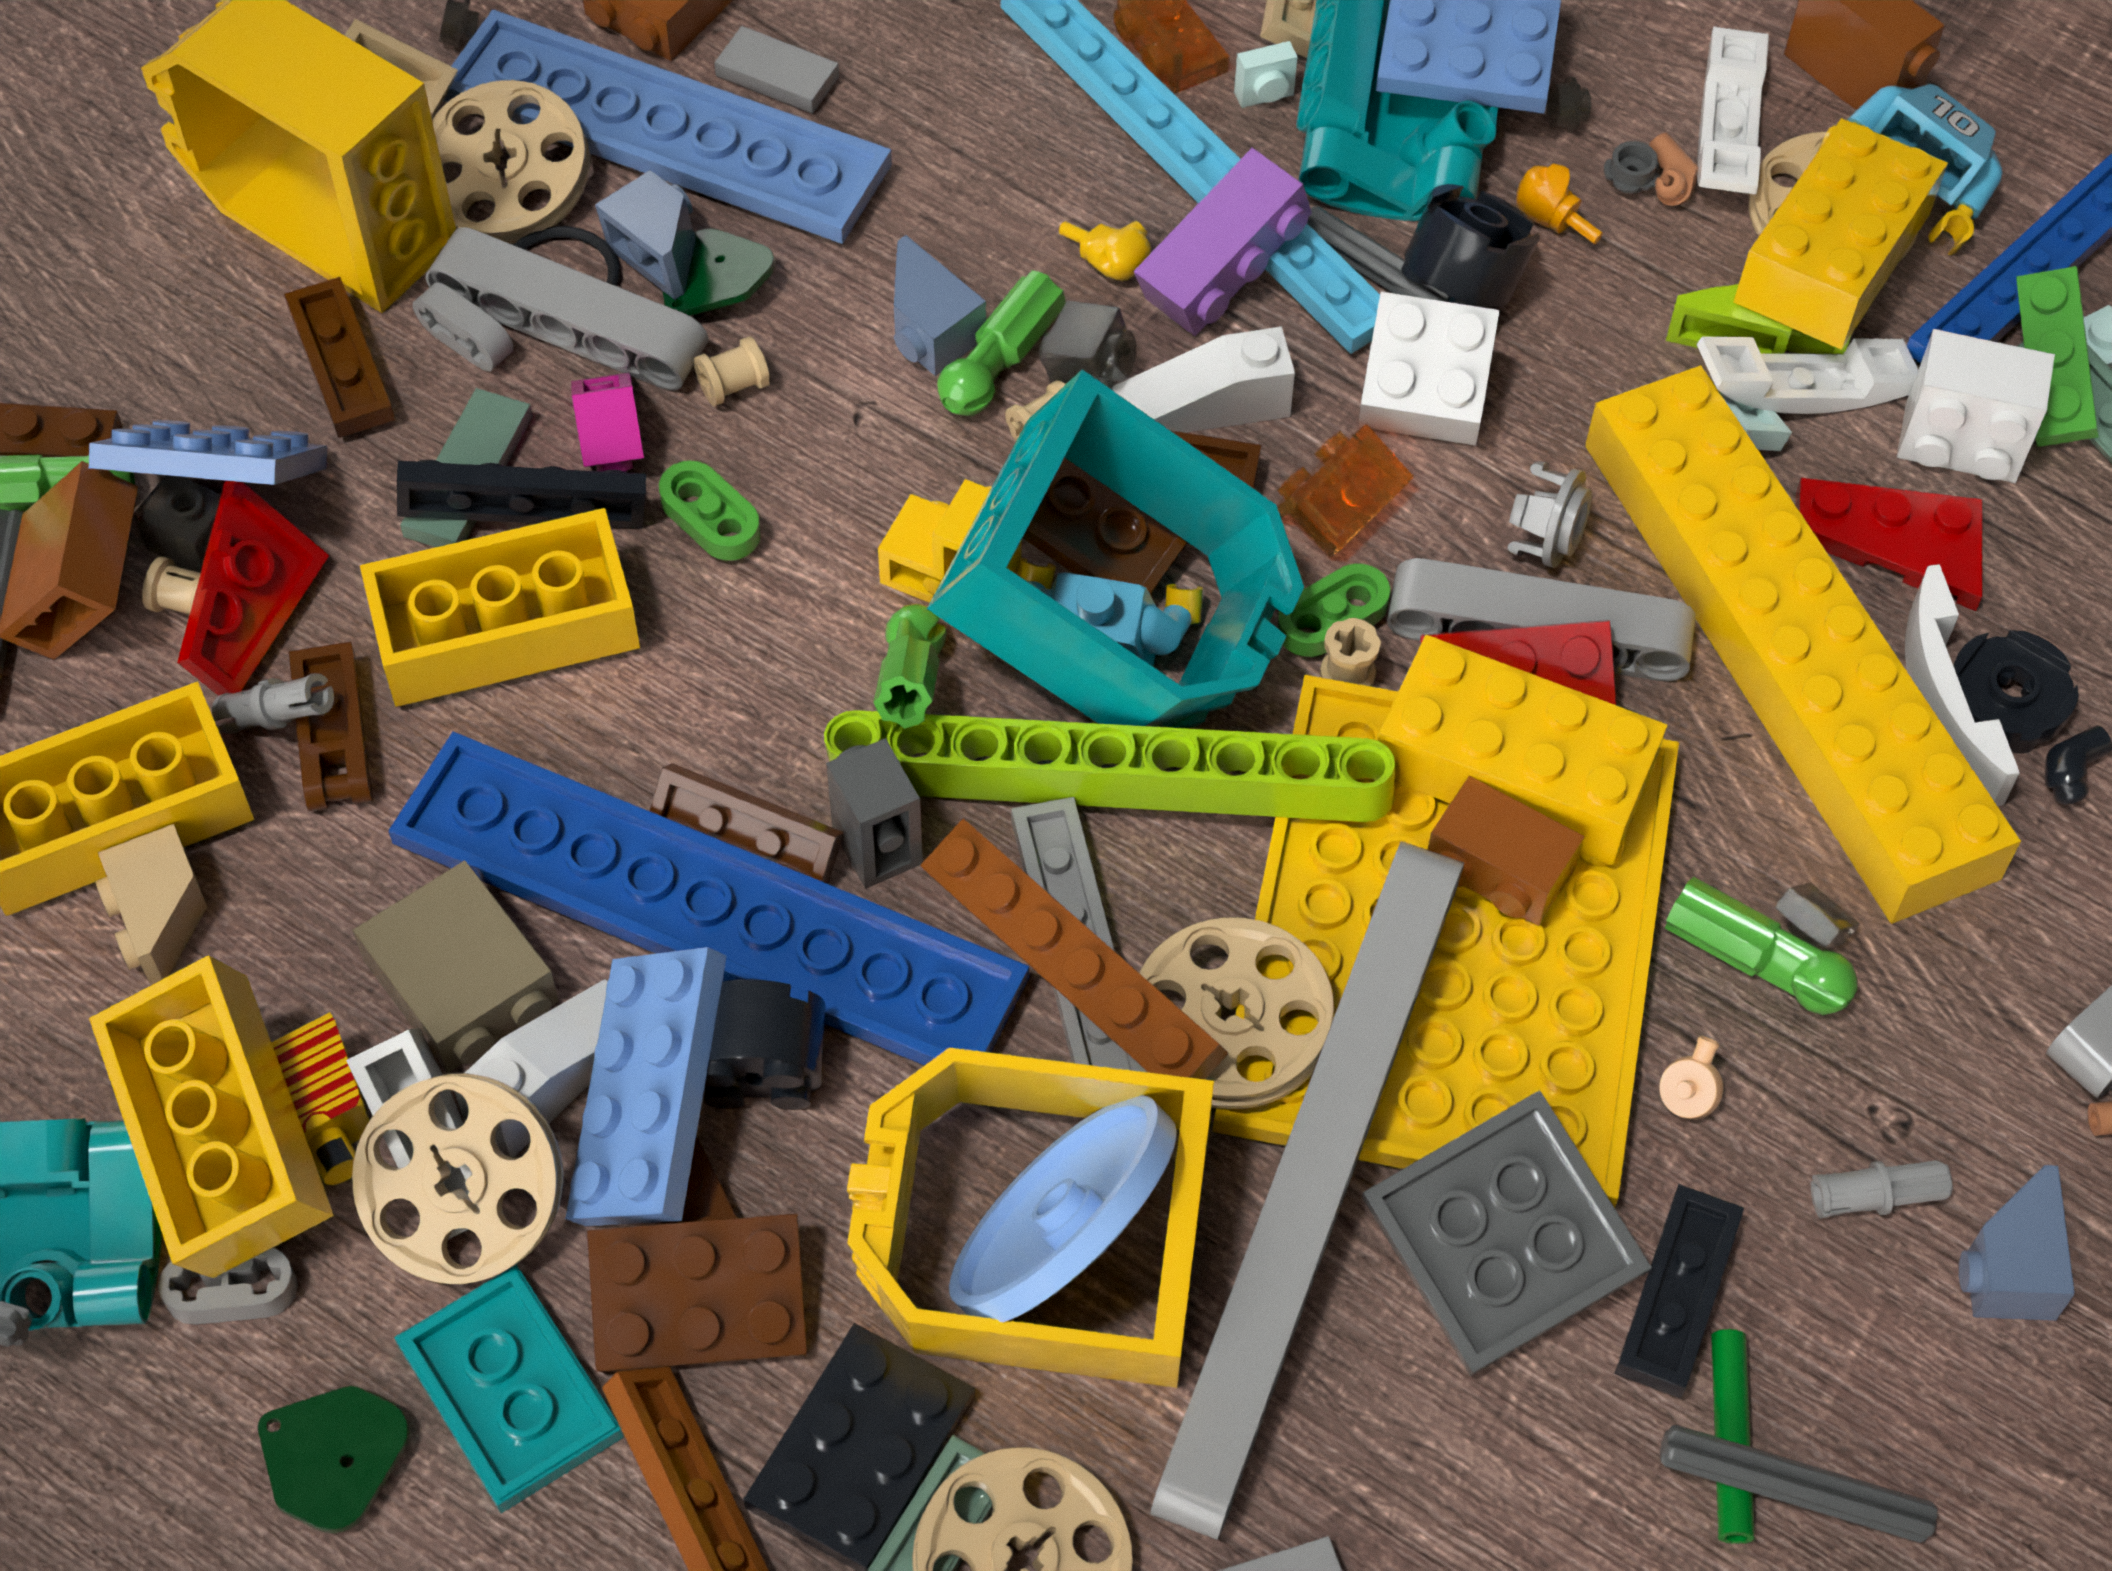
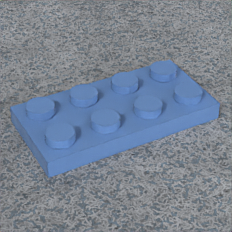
(646, 1088)

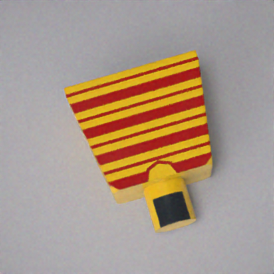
(323, 1095)

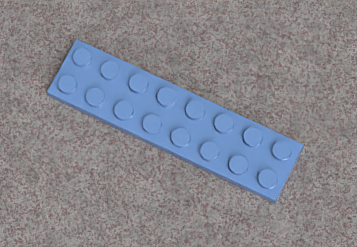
(684, 127)

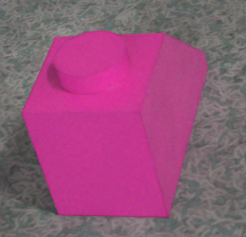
(607, 422)

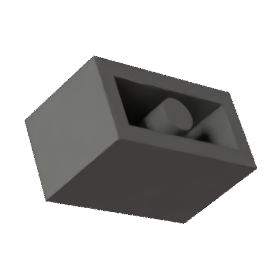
(875, 811)

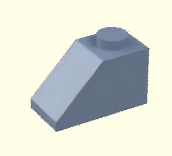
(651, 230)
(932, 309)
(2022, 1256)

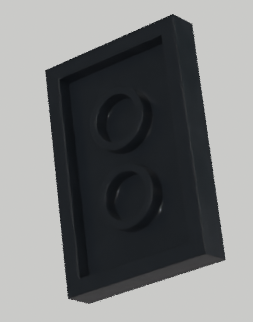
(859, 1448)

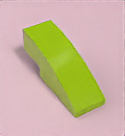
(1714, 314)

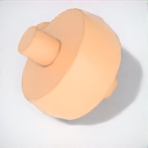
(1692, 1084)

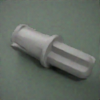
(1880, 1188)

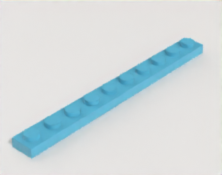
(1192, 155)

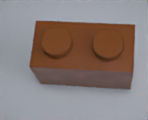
(1507, 850)

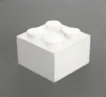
(1428, 368)
(1975, 406)

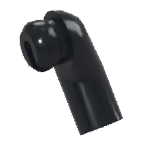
(2068, 763)

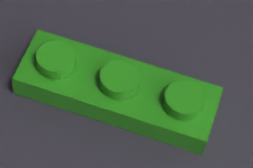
(2056, 325)

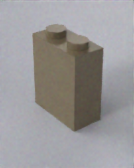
(456, 966)

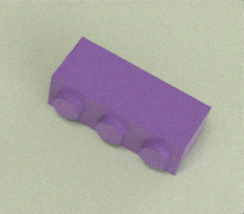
(1224, 242)

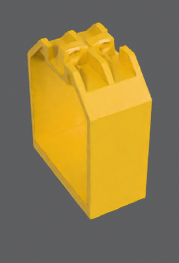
(362, 182)
(885, 1184)

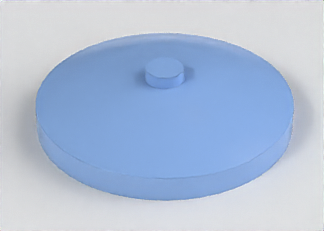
(1063, 1210)

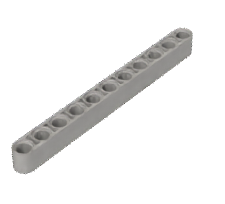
(1306, 1194)

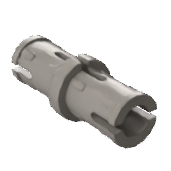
(273, 703)

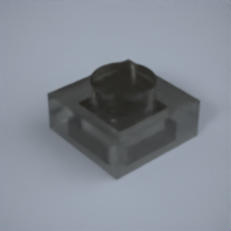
(1816, 917)

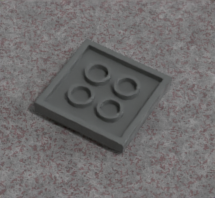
(1505, 1232)

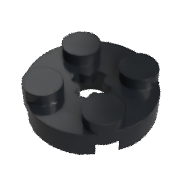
(2036, 665)

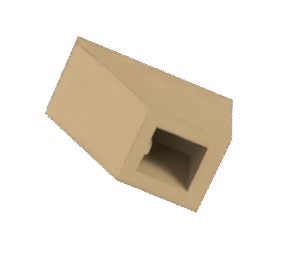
(157, 898)

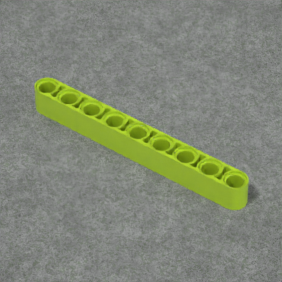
(1140, 758)

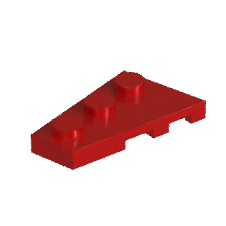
(1899, 531)
(246, 589)
(1564, 653)

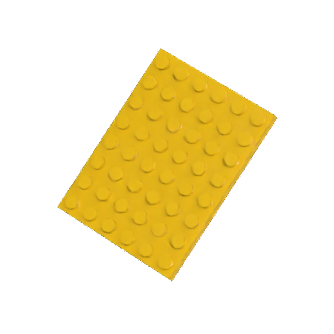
(1502, 998)

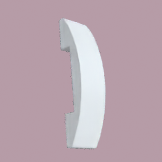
(1731, 111)
(1810, 383)
(1932, 671)

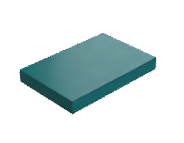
(509, 1388)

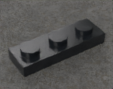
(1679, 1291)

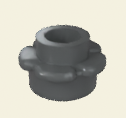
(1632, 167)

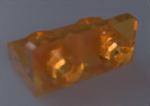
(1171, 41)
(1344, 489)

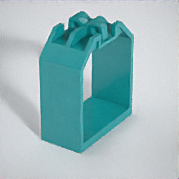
(1176, 488)

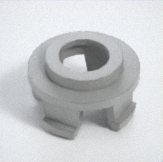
(1554, 516)

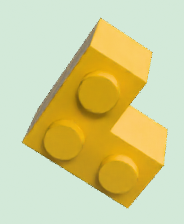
(927, 539)

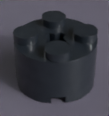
(1470, 247)
(765, 1046)

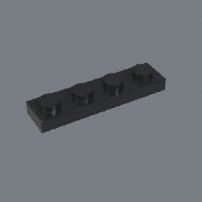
(517, 493)

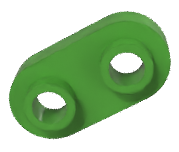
(715, 513)
(1329, 602)

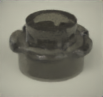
(458, 24)
(1568, 104)

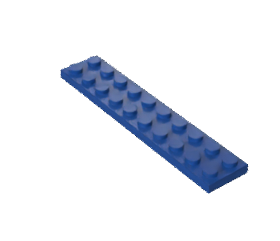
(686, 890)

